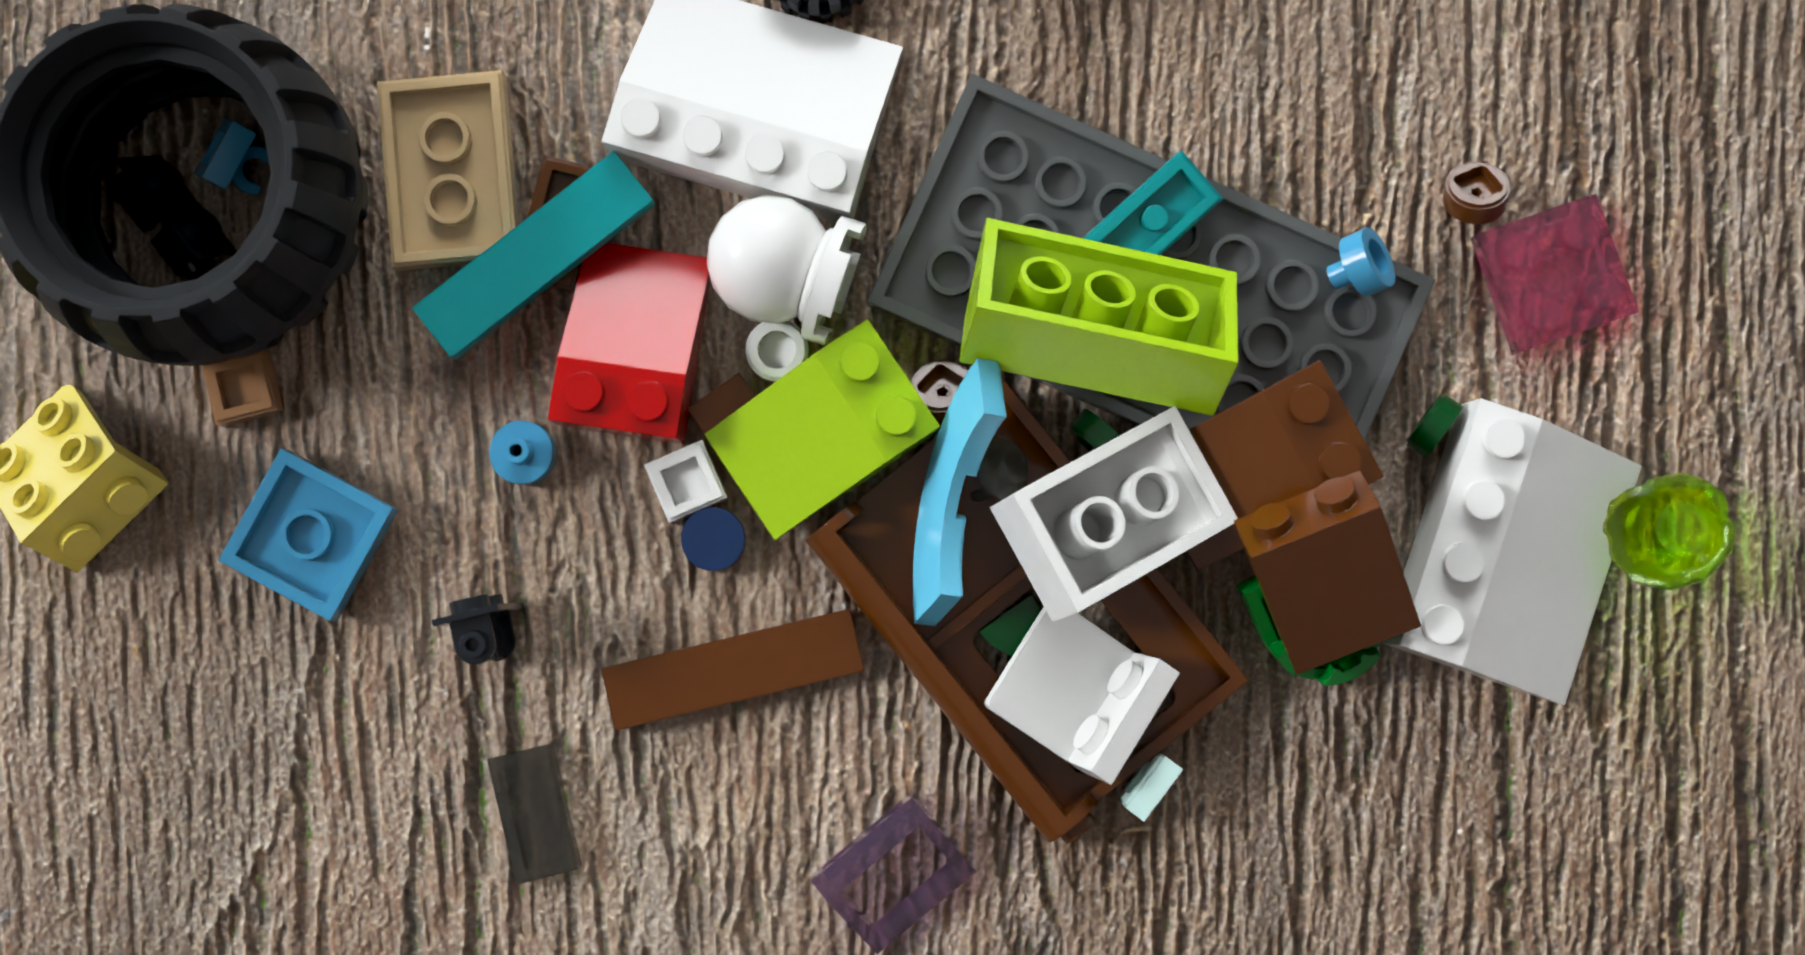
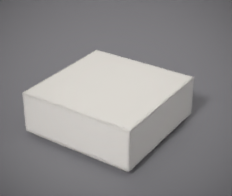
(686, 481)

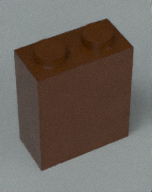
(1328, 571)

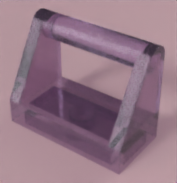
(871, 846)

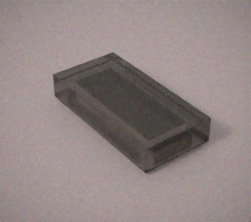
(534, 813)

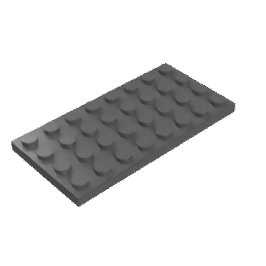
(1059, 175)

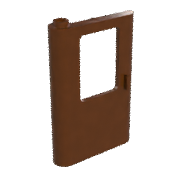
(872, 559)

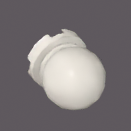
(781, 264)

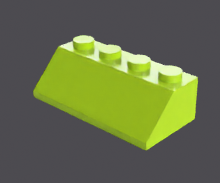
(1102, 317)

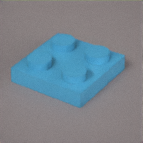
(308, 535)

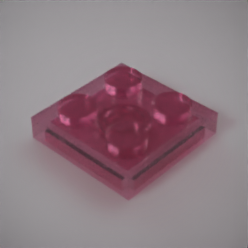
(1554, 274)

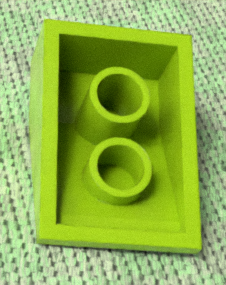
(822, 430)

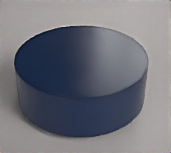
(713, 539)

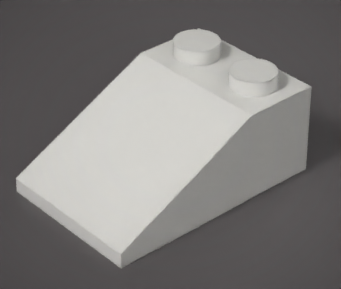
(1114, 514)

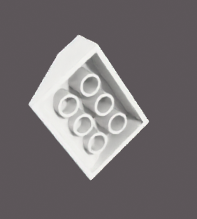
(753, 102)
(1512, 549)

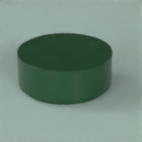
(1433, 425)
(1091, 430)

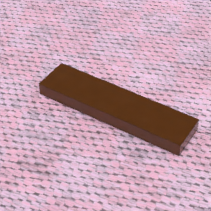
(732, 669)

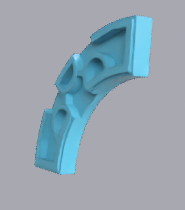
(957, 453)

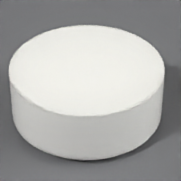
(775, 349)

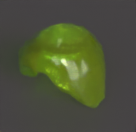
(1670, 531)

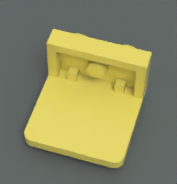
(70, 482)

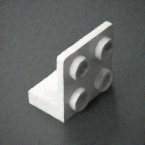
(1080, 693)

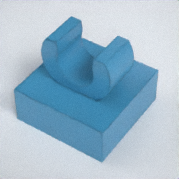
(227, 155)

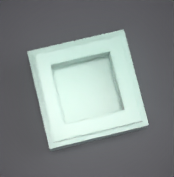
(1149, 785)

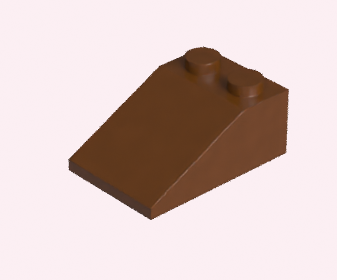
(1278, 448)

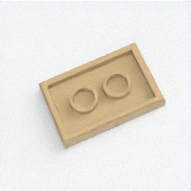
(447, 167)

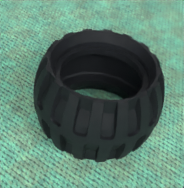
(87, 95)

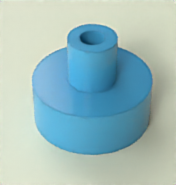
(1363, 263)
(537, 454)

